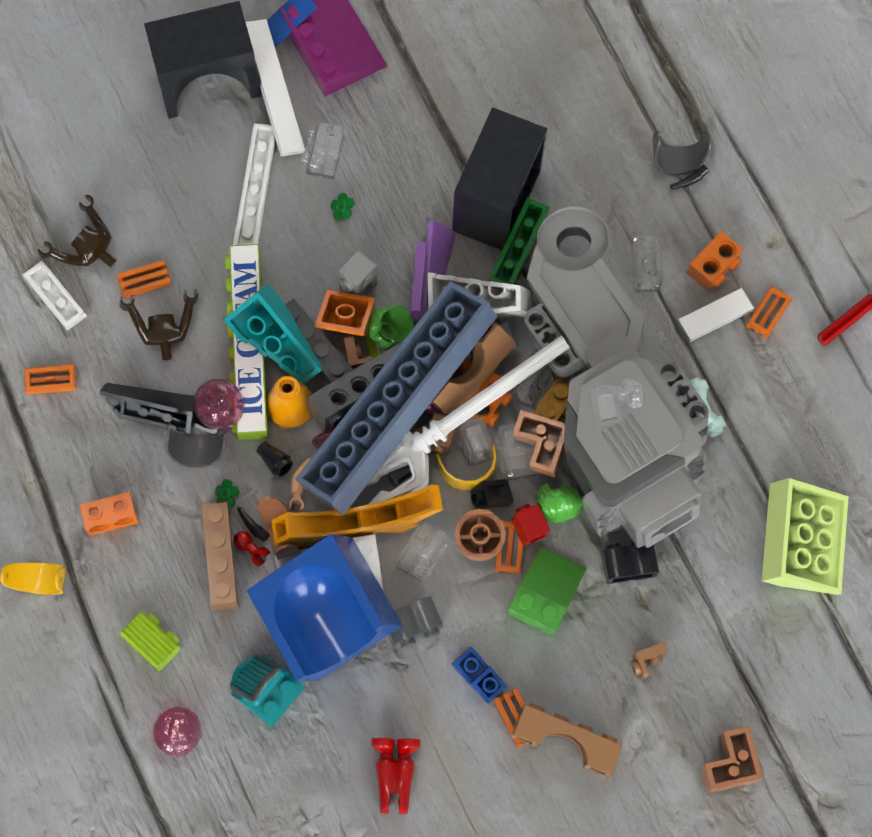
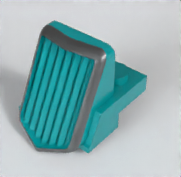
(264, 688)

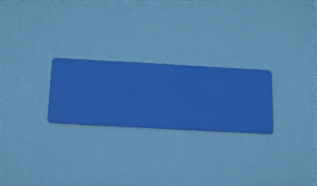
(279, 27)

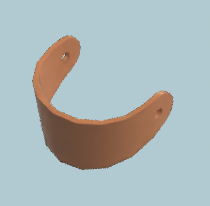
(270, 508)

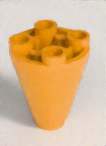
(288, 403)

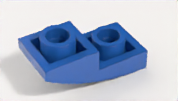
(479, 675)

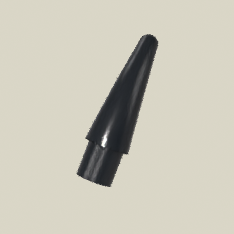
(694, 177)
(253, 527)

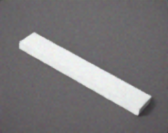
(274, 90)
(255, 185)

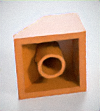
(346, 313)

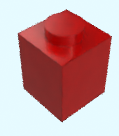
(530, 524)

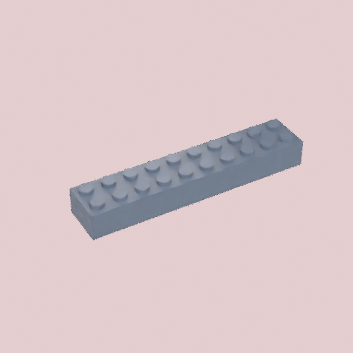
(396, 398)

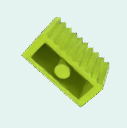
(150, 640)

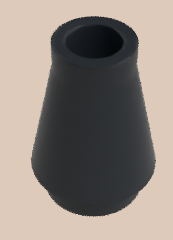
(276, 460)

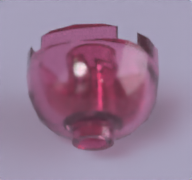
(218, 404)

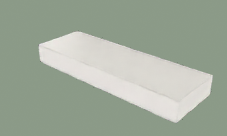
(54, 295)
(715, 315)

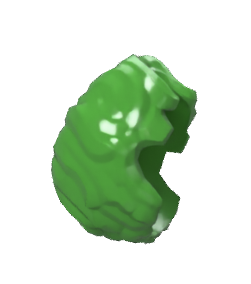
(390, 326)
(559, 504)

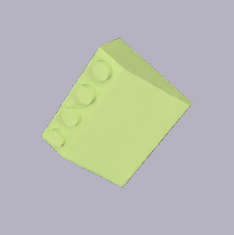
(805, 537)

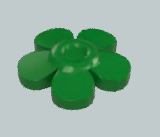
(342, 206)
(226, 493)

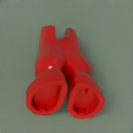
(392, 775)

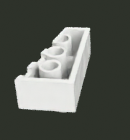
(504, 298)

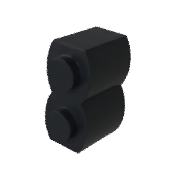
(628, 563)

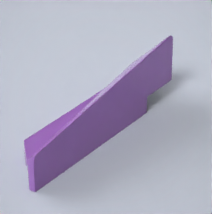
(431, 258)

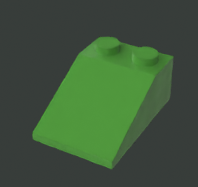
(546, 591)

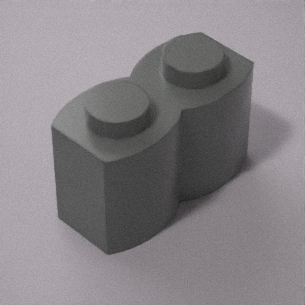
(418, 620)

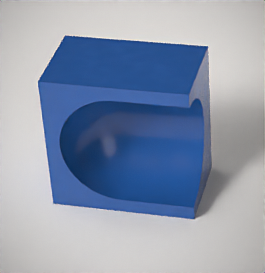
(324, 608)

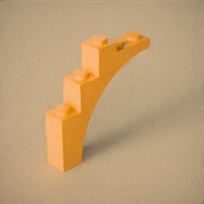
(388, 516)

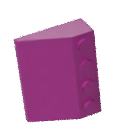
(334, 45)

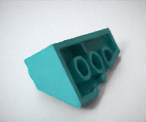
(273, 331)

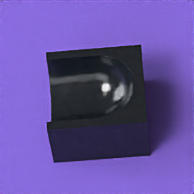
(200, 45)
(498, 178)

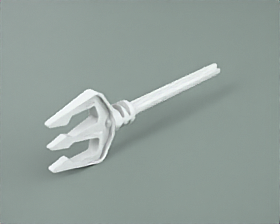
(416, 446)

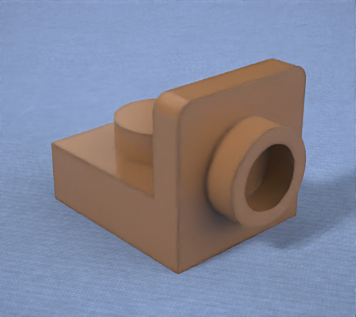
(353, 353)
(651, 655)

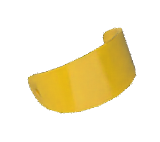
(462, 484)
(34, 577)

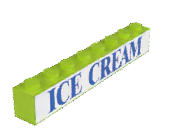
(249, 365)

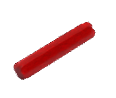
(845, 320)

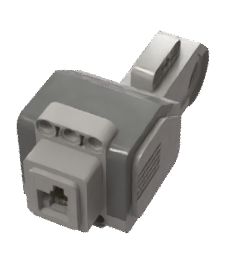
(633, 471)

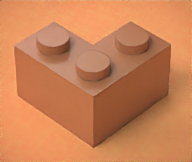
(548, 441)
(738, 767)

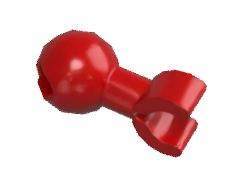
(243, 541)

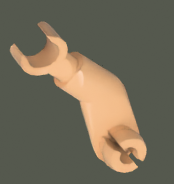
(296, 489)

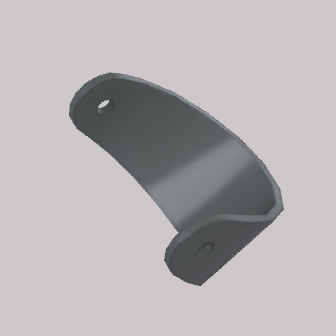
(680, 159)
(194, 451)

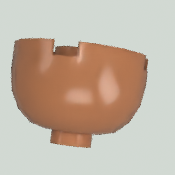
(480, 535)

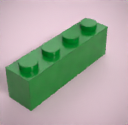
(519, 243)

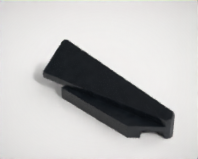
(154, 407)

